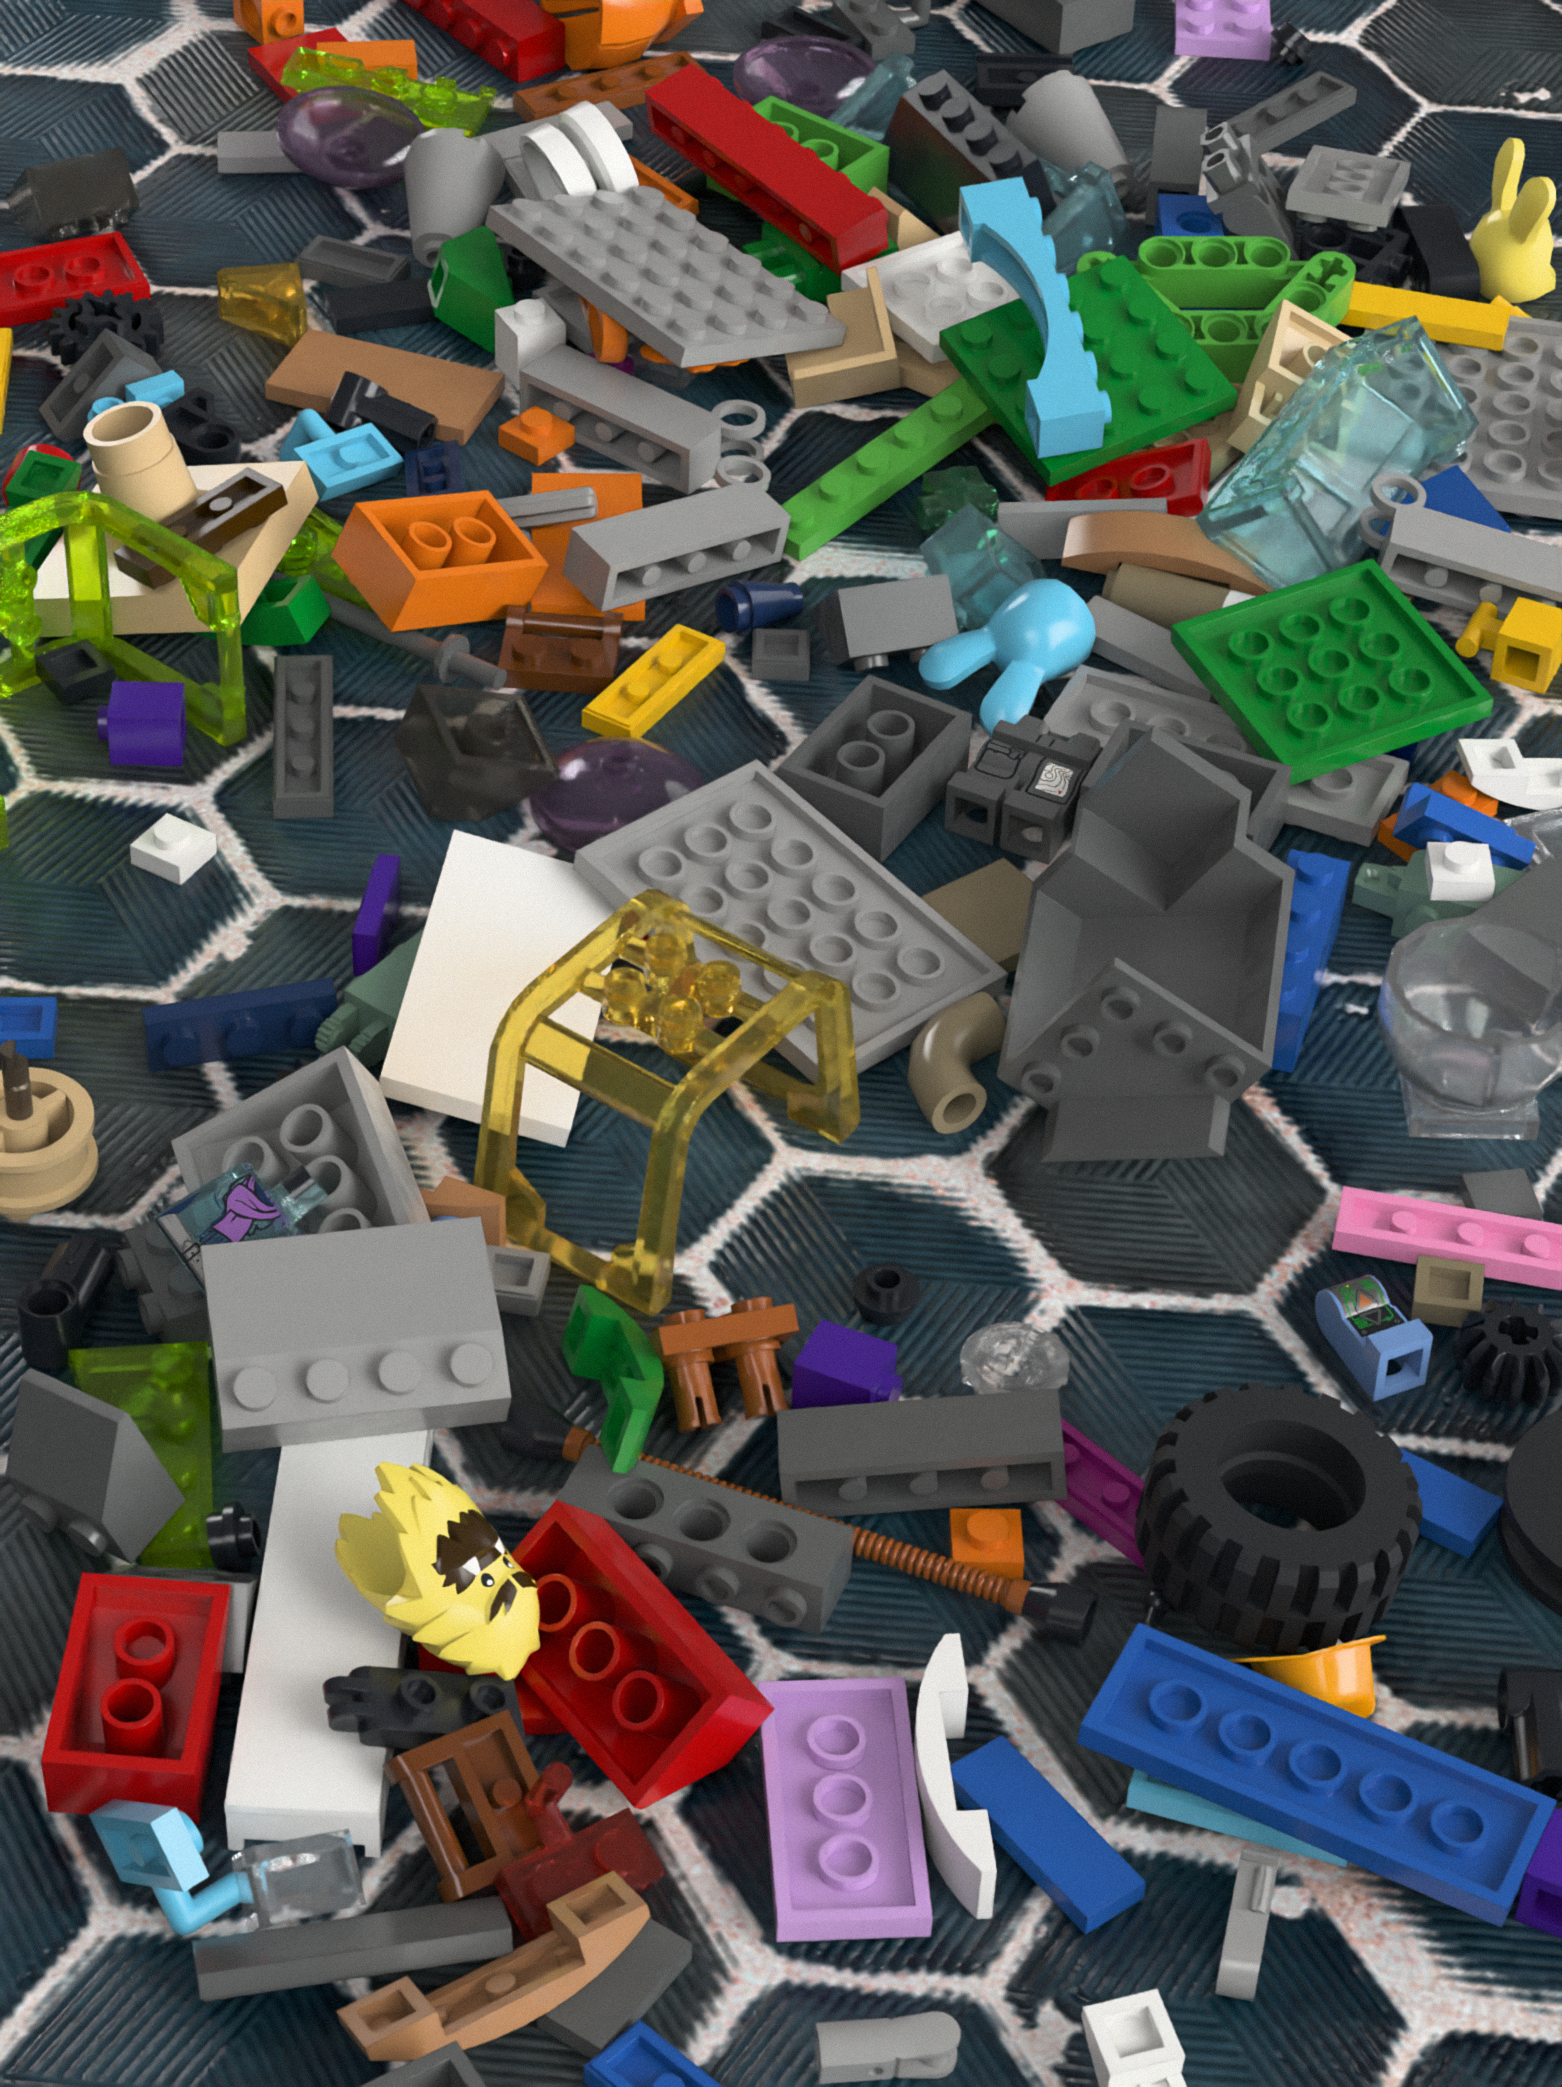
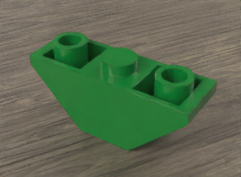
(471, 285)

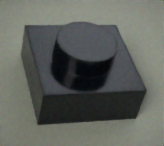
(75, 672)

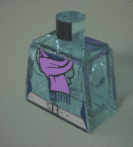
(237, 1209)

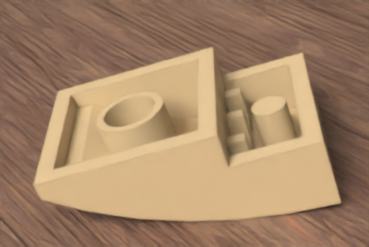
(1281, 363)

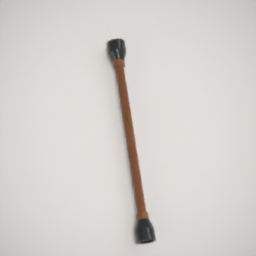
(1053, 1608)

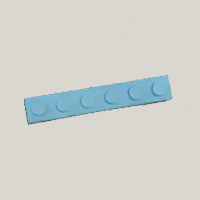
(1005, 233)

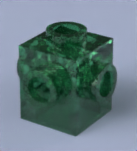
(949, 491)

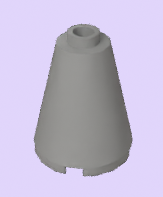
(1070, 128)
(448, 187)

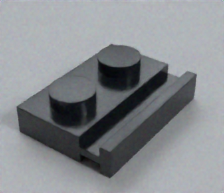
(1008, 75)

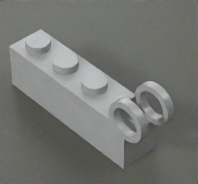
(637, 420)
(679, 541)
(1457, 558)

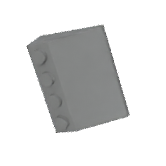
(330, 1122)
(354, 1334)

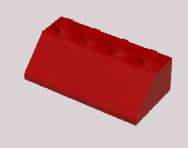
(629, 1662)

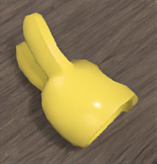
(1515, 237)

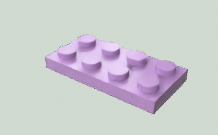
(843, 1811)

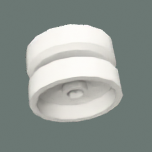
(577, 156)

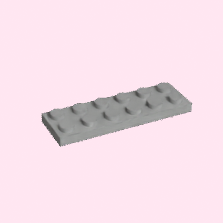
(1338, 803)

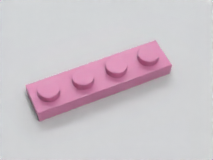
(1409, 1227)

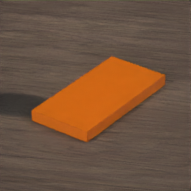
(615, 496)

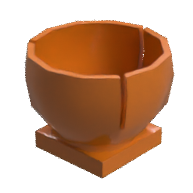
(619, 28)

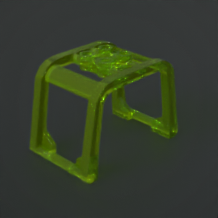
(85, 519)

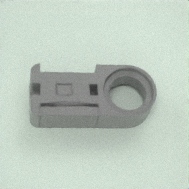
(1247, 1924)

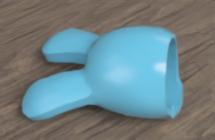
(1029, 640)

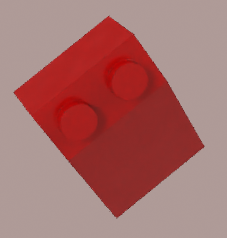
(137, 1695)

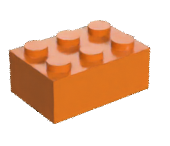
(438, 559)

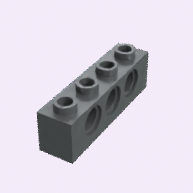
(720, 1540)

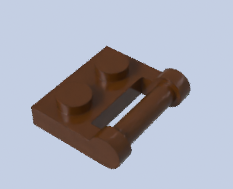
(560, 663)
(491, 1780)

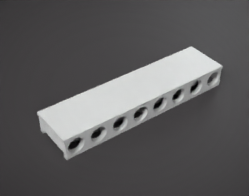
(310, 1625)

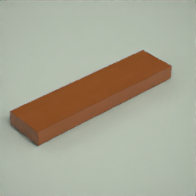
(620, 85)

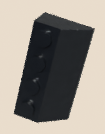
(951, 141)

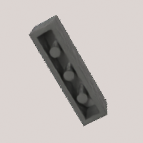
(923, 1453)

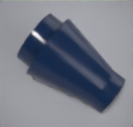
(756, 605)

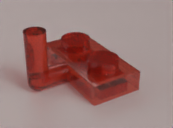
(571, 1858)

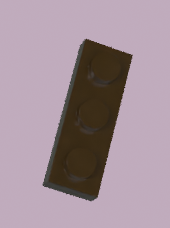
(210, 522)

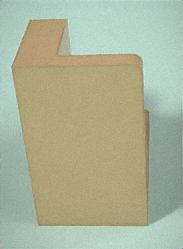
(863, 362)

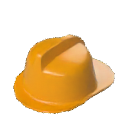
(1332, 1674)

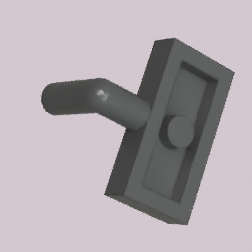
(881, 26)

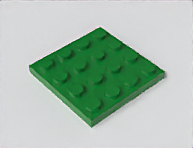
(1143, 359)
(1331, 671)

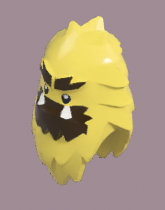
(441, 1573)

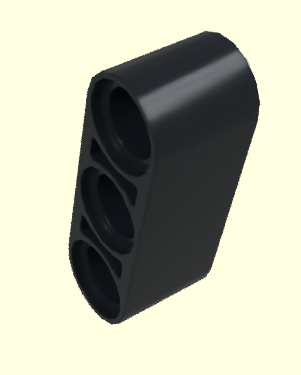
(1438, 252)

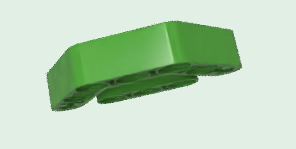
(1237, 275)

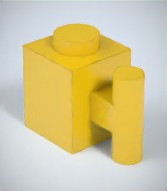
(1524, 645)

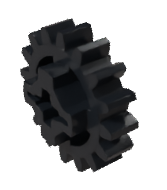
(80, 324)

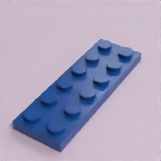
(1318, 1773)

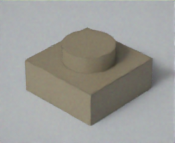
(1446, 1290)

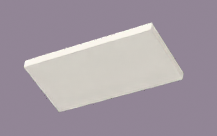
(488, 935)

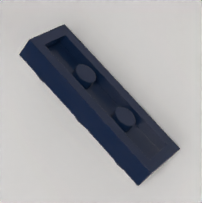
(435, 470)
(236, 1024)

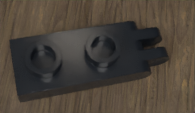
(414, 1705)

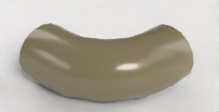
(944, 1057)

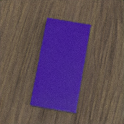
(376, 914)

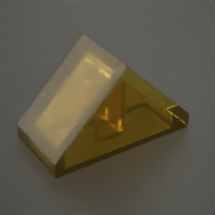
(264, 300)

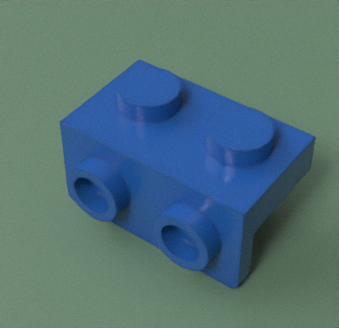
(1437, 818)

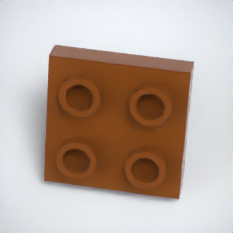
(745, 1336)

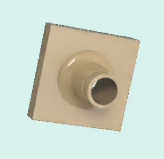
(145, 470)

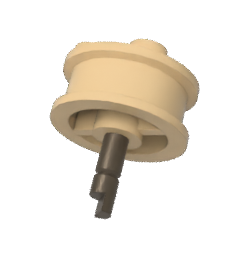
(44, 1137)

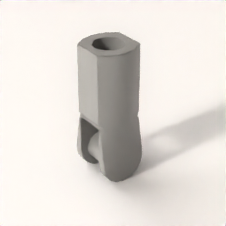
(886, 2048)

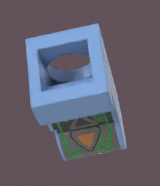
(1370, 1332)

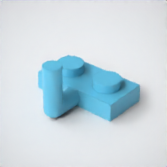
(340, 460)
(161, 1850)

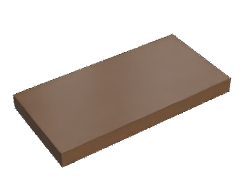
(449, 390)

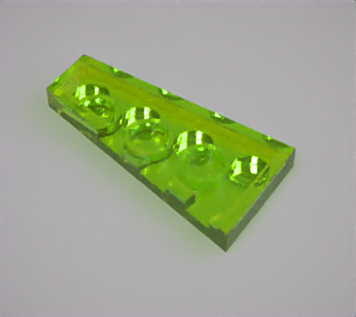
(170, 1404)

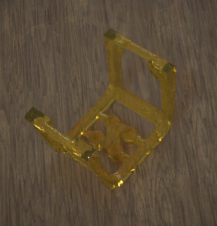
(673, 1016)

